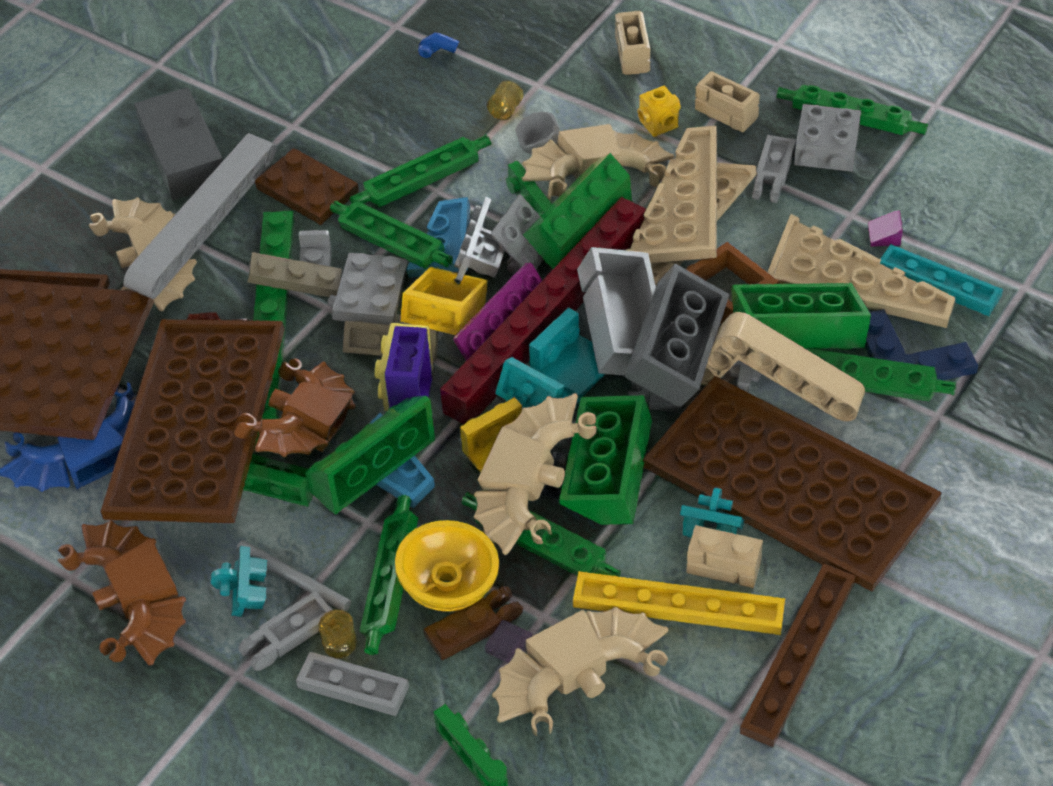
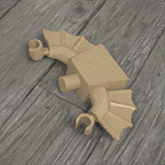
(584, 146)
(142, 224)
(522, 466)
(574, 657)

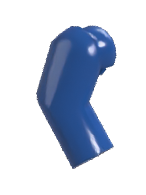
(436, 42)

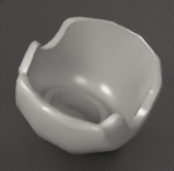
(537, 130)

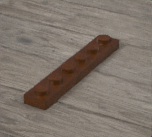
(797, 655)

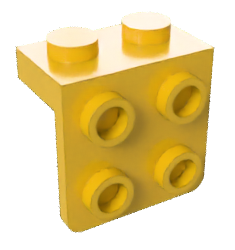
(481, 432)

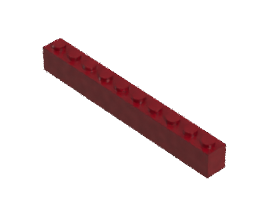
(477, 379)

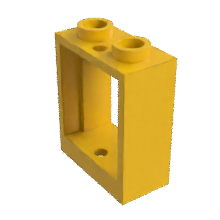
(441, 302)

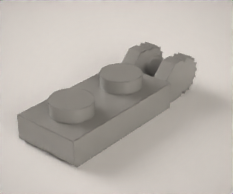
(774, 166)
(285, 631)

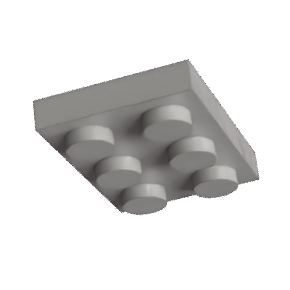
(370, 288)

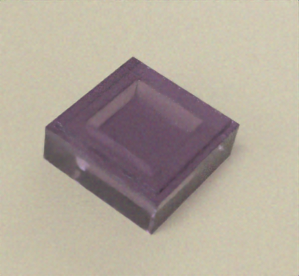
(506, 640)

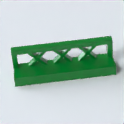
(278, 480)

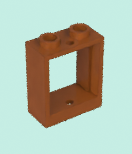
(736, 262)

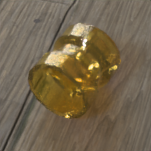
(505, 100)
(337, 633)

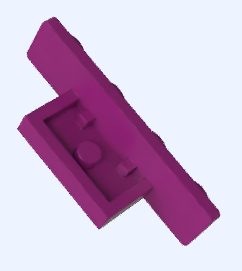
(497, 310)

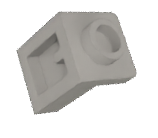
(315, 247)

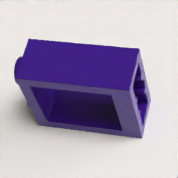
(408, 365)

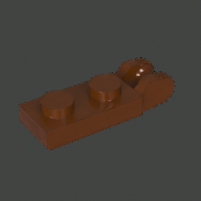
(472, 623)

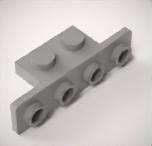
(479, 248)

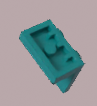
(566, 355)
(528, 385)

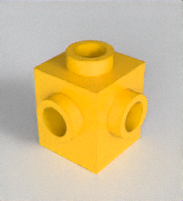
(659, 110)

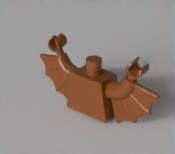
(309, 414)
(136, 582)

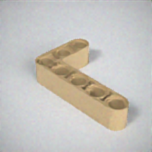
(785, 363)

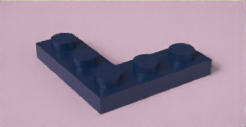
(948, 361)

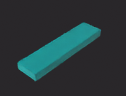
(966, 289)

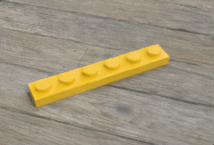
(680, 602)

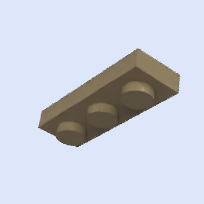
(294, 275)
(367, 338)

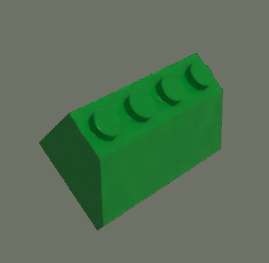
(579, 209)
(807, 313)
(372, 454)
(607, 469)

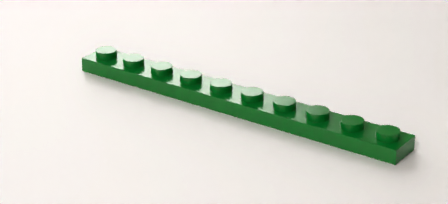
(272, 301)

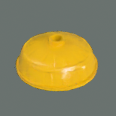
(446, 553)

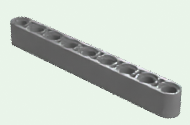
(199, 217)

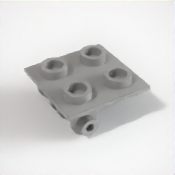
(510, 235)

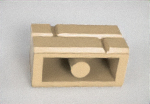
(632, 42)
(727, 101)
(724, 556)

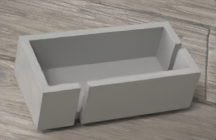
(616, 303)

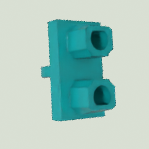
(698, 517)
(237, 580)

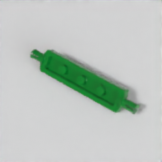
(873, 114)
(421, 171)
(391, 234)
(889, 376)
(560, 547)
(385, 589)

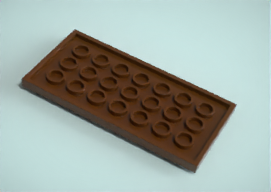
(180, 438)
(794, 481)

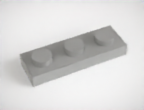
(352, 683)

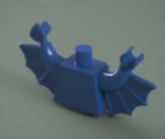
(85, 459)

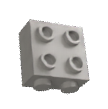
(827, 137)

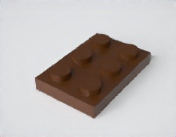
(306, 185)

